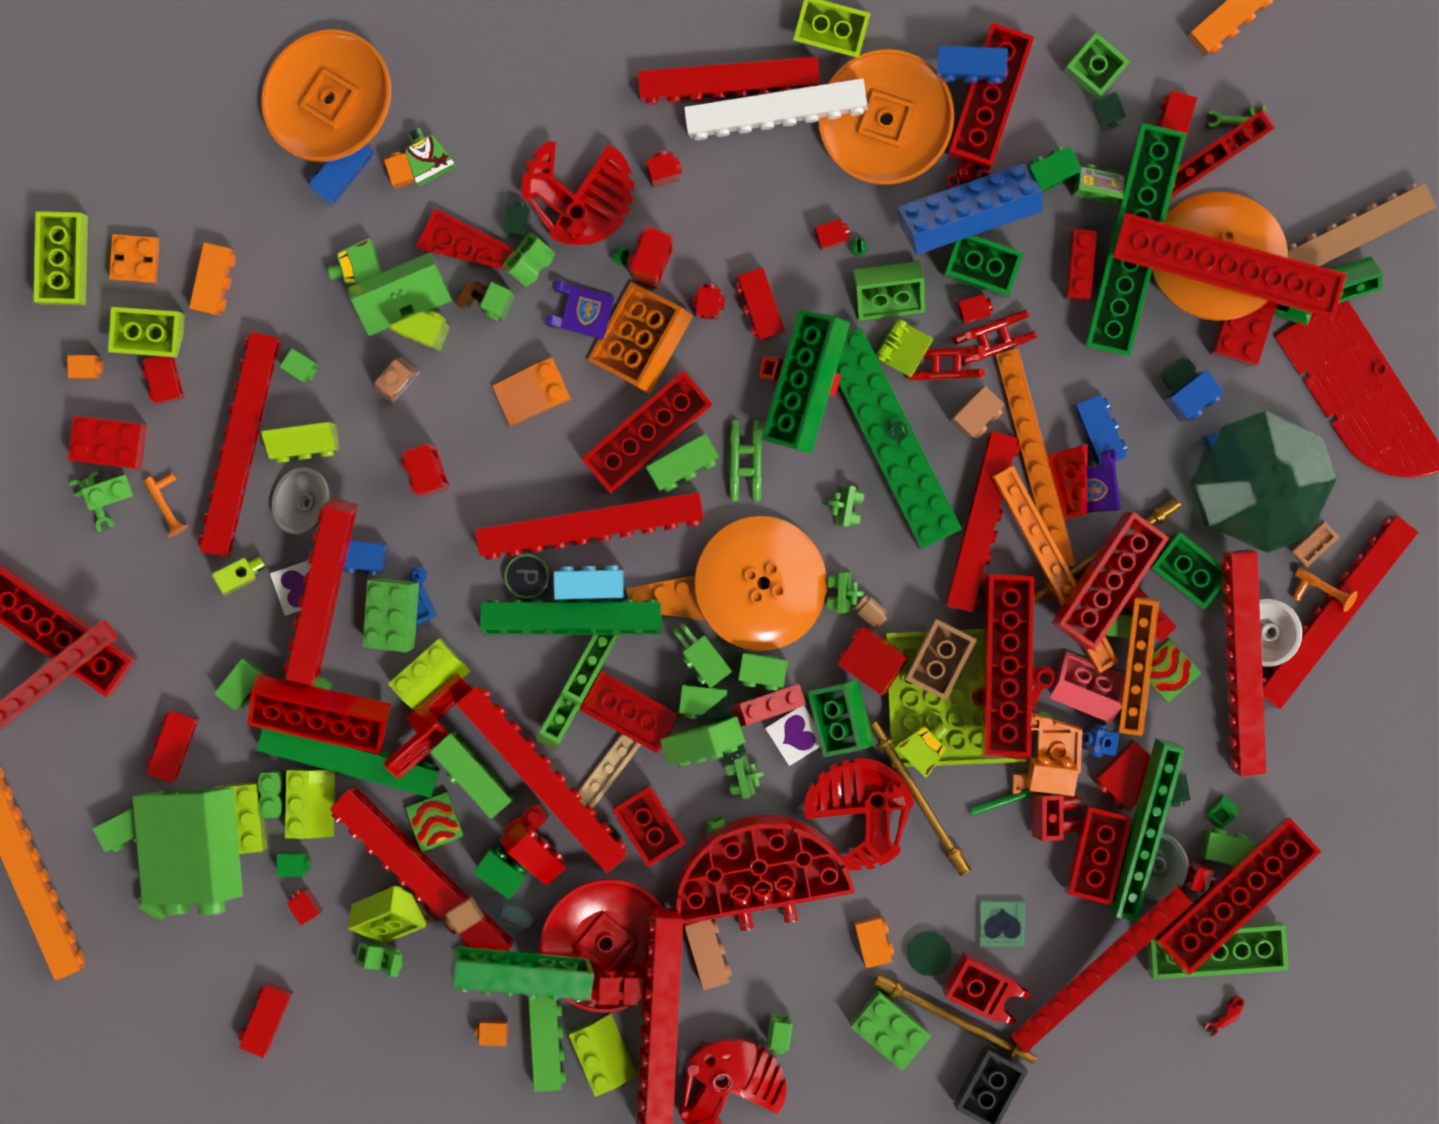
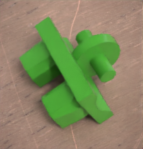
(843, 504)
(847, 592)
(746, 775)

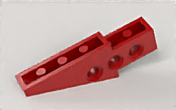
(1222, 150)

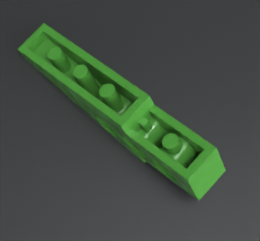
(576, 690)

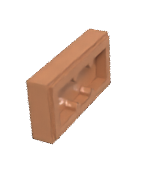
(1312, 547)

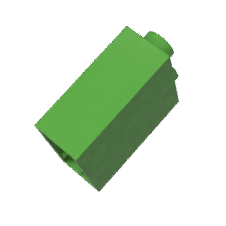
(188, 849)

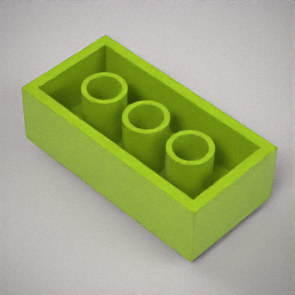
(60, 258)

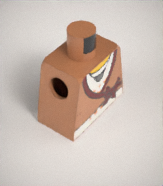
(395, 379)

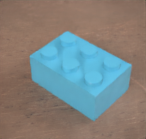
(589, 582)

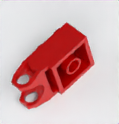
(989, 994)

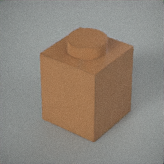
(464, 915)

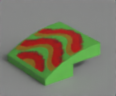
(1171, 671)
(435, 822)

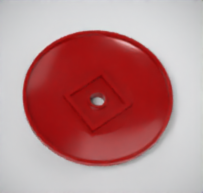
(596, 912)

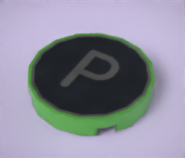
(527, 576)

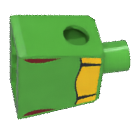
(356, 263)

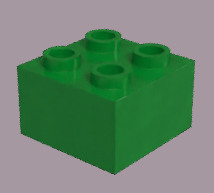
(1055, 169)
(501, 871)

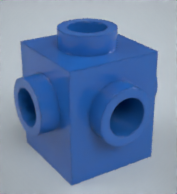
(1100, 741)

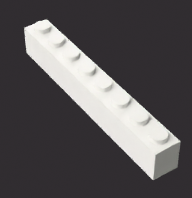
(776, 109)

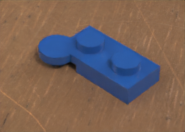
(425, 609)

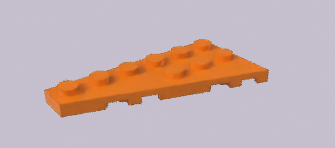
(675, 595)

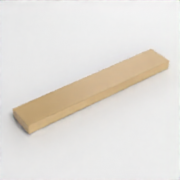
(607, 770)

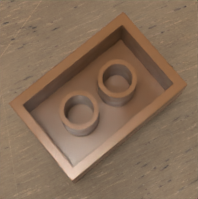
(940, 659)

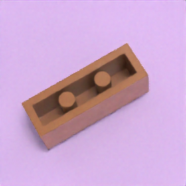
(708, 953)

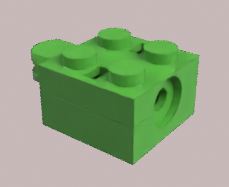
(703, 657)

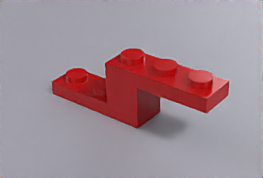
(427, 726)

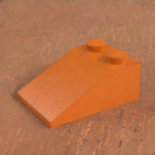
(531, 392)

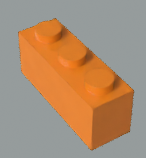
(212, 279)

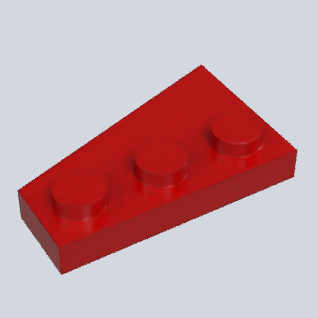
(1070, 479)

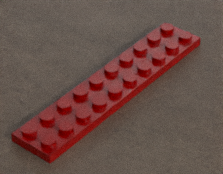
(1229, 266)

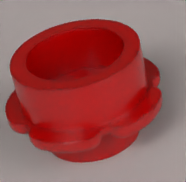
(966, 172)

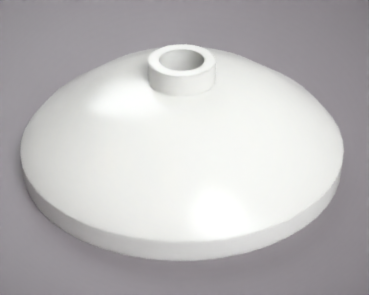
(1288, 630)

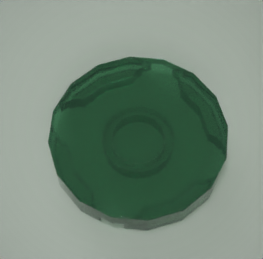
(929, 953)

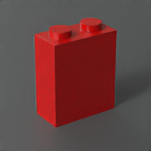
(873, 660)
(1125, 775)

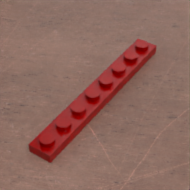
(56, 671)

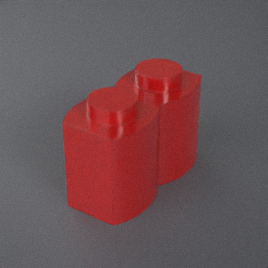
(533, 816)

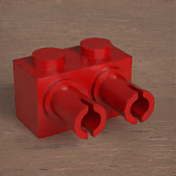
(1048, 815)

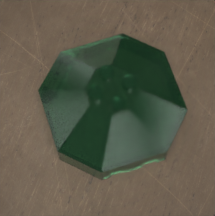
(1263, 481)

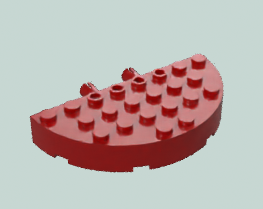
(759, 867)

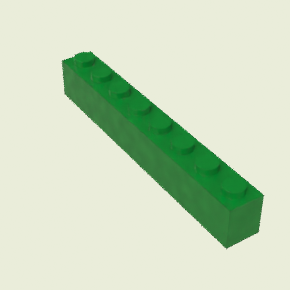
(571, 617)
(353, 762)
(1147, 828)

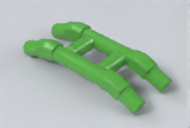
(755, 470)

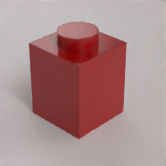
(832, 234)
(974, 309)
(303, 906)

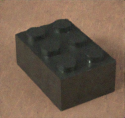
(990, 1087)

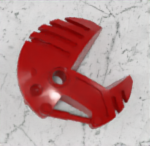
(601, 196)
(848, 792)
(747, 1072)

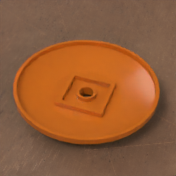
(304, 77)
(920, 127)
(1230, 219)
(729, 588)

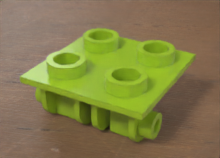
(904, 347)

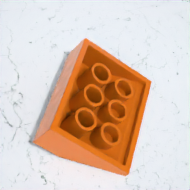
(640, 337)

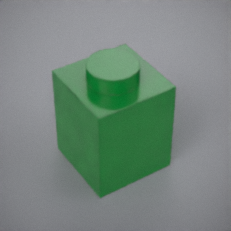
(293, 864)

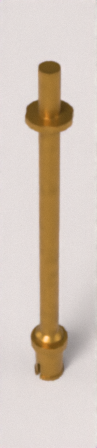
(1158, 515)
(953, 852)
(896, 989)

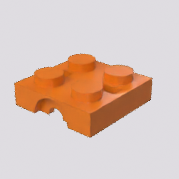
(135, 263)

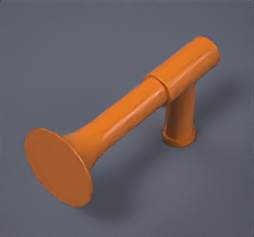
(154, 489)
(1308, 578)

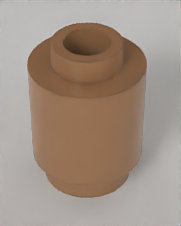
(871, 611)

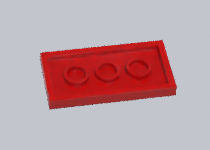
(629, 712)

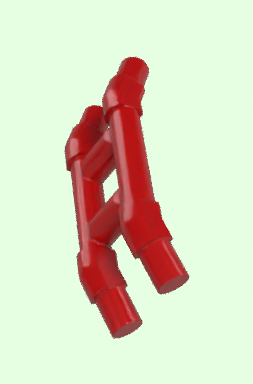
(1000, 325)
(957, 372)

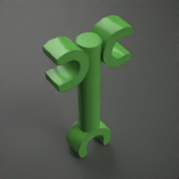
(1230, 120)
(100, 514)

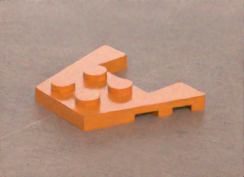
(1055, 741)

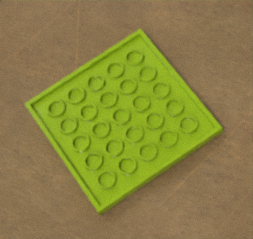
(914, 706)

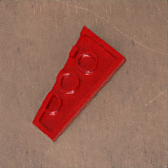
(460, 241)

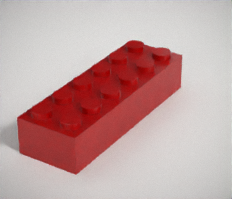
(989, 104)
(647, 432)
(1109, 580)
(318, 714)

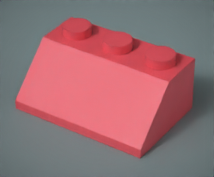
(1086, 690)

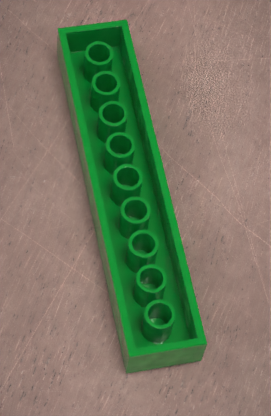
(1146, 195)
(900, 462)

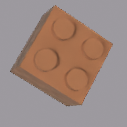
(977, 412)

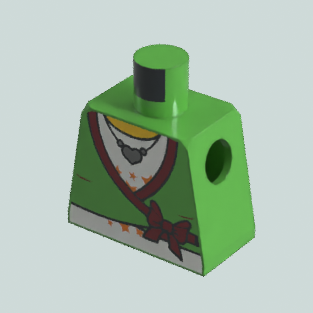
(427, 157)

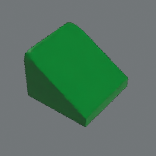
(1223, 811)

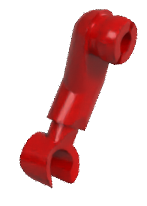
(1231, 1015)

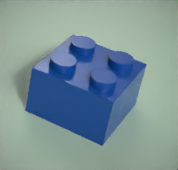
(1193, 396)

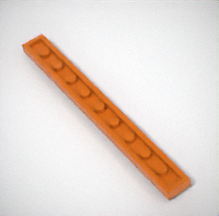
(1034, 450)
(1045, 552)

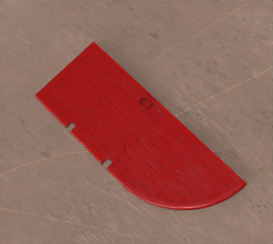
(1363, 392)

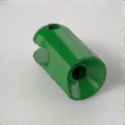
(1293, 315)

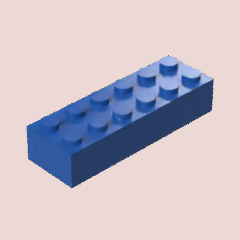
(970, 208)

